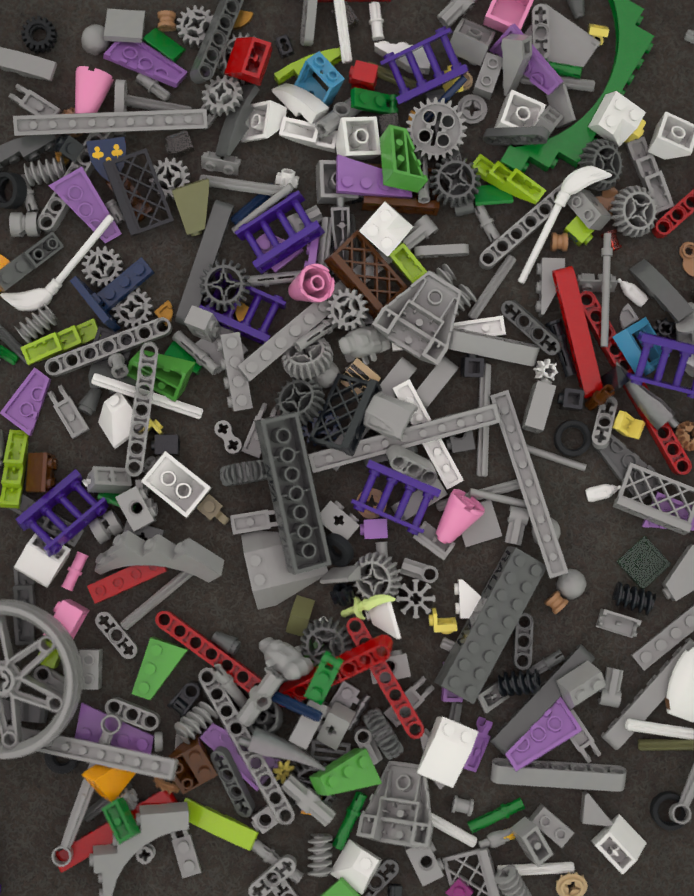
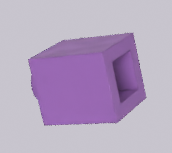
(374, 528)

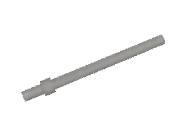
(606, 253)

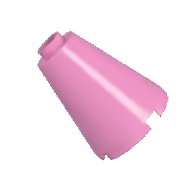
(90, 89)
(312, 284)
(458, 516)

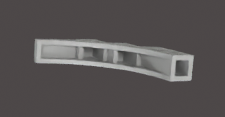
(159, 551)
(153, 822)

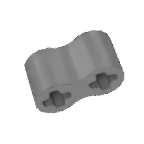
(228, 437)

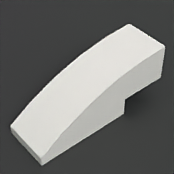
(301, 102)
(307, 134)

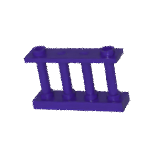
(440, 77)
(295, 240)
(244, 327)
(667, 346)
(393, 478)
(44, 506)

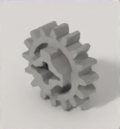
(189, 29)
(222, 95)
(177, 176)
(95, 267)
(133, 316)
(344, 316)

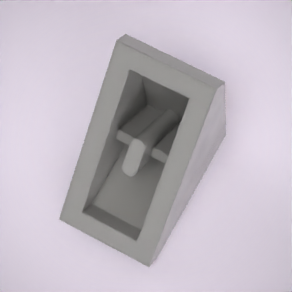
(490, 697)
(592, 813)

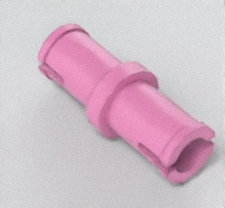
(74, 571)

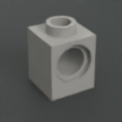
(259, 825)

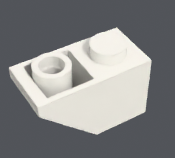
(467, 599)

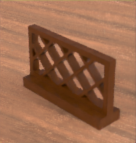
(401, 205)
(352, 280)

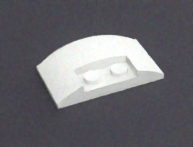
(681, 687)

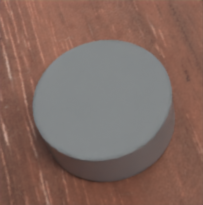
(158, 741)

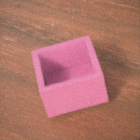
(507, 12)
(70, 615)

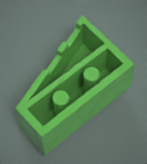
(399, 162)
(170, 376)
(157, 665)
(346, 773)

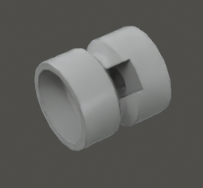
(24, 224)
(101, 531)

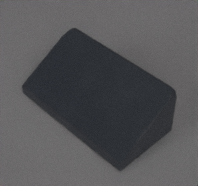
(615, 378)

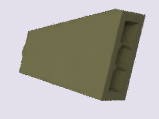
(192, 205)

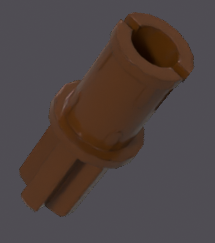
(600, 397)

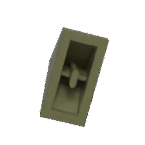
(300, 615)

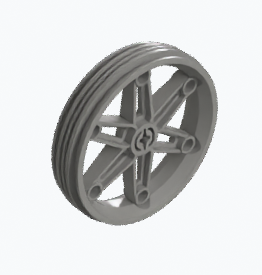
(14, 677)

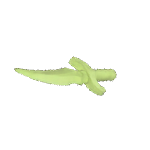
(366, 604)

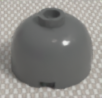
(269, 719)

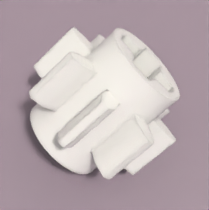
(287, 176)
(540, 370)

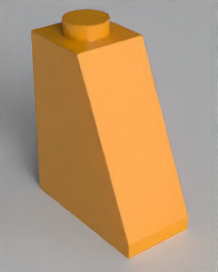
(107, 780)

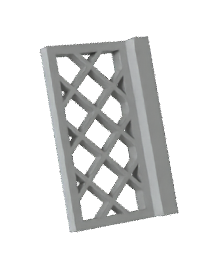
(649, 513)
(487, 870)

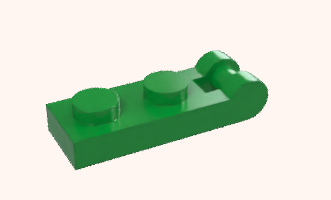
(373, 101)
(323, 678)

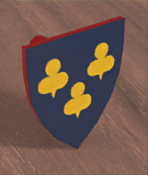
(105, 150)

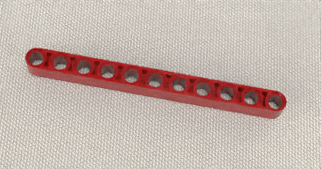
(670, 438)

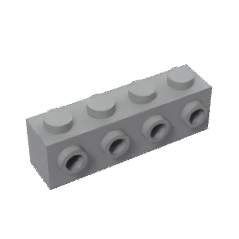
(235, 381)

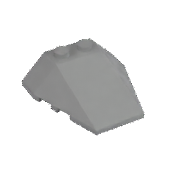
(421, 318)
(268, 569)
(399, 809)

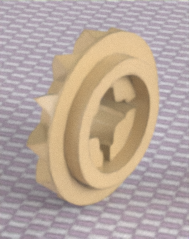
(578, 889)

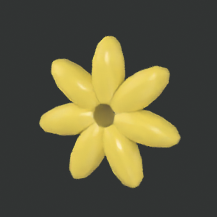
(283, 770)

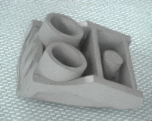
(388, 415)

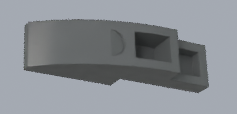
(28, 146)
(29, 260)

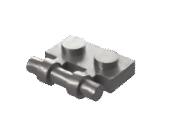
(346, 696)

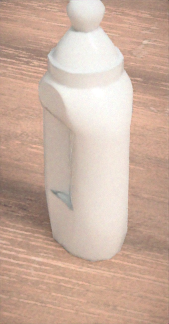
(633, 293)
(601, 492)

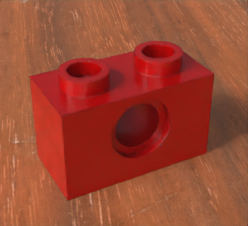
(363, 75)

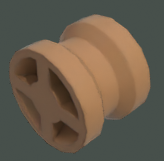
(166, 20)
(559, 242)
(556, 602)

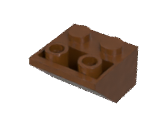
(41, 472)
(193, 765)

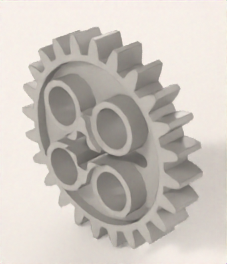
(453, 132)

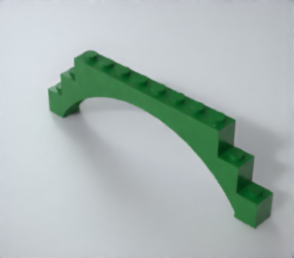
(568, 145)

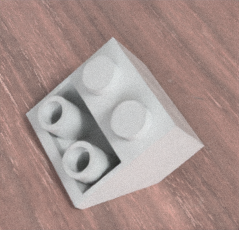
(37, 564)
(619, 844)

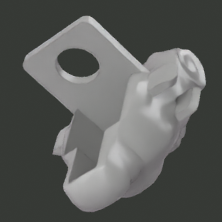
(363, 343)
(285, 659)

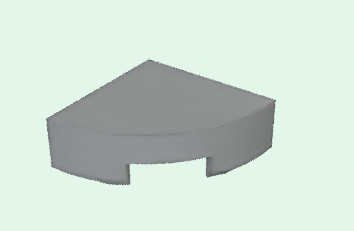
(627, 316)

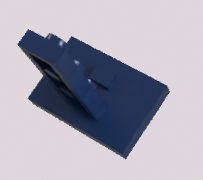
(114, 291)

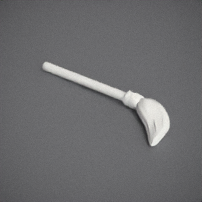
(571, 185)
(35, 298)

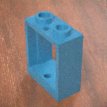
(330, 77)
(631, 349)

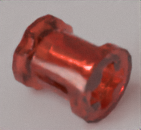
(614, 240)

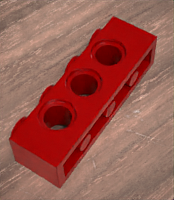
(123, 581)

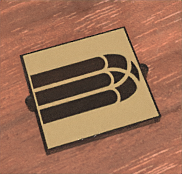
(361, 371)

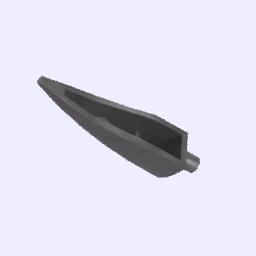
(340, 225)
(651, 406)
(273, 746)

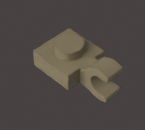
(211, 508)

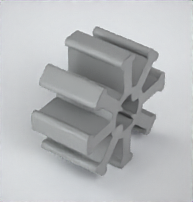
(419, 593)

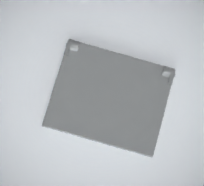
(567, 41)

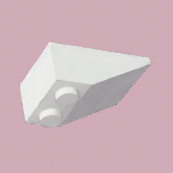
(176, 484)
(446, 751)

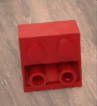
(249, 59)

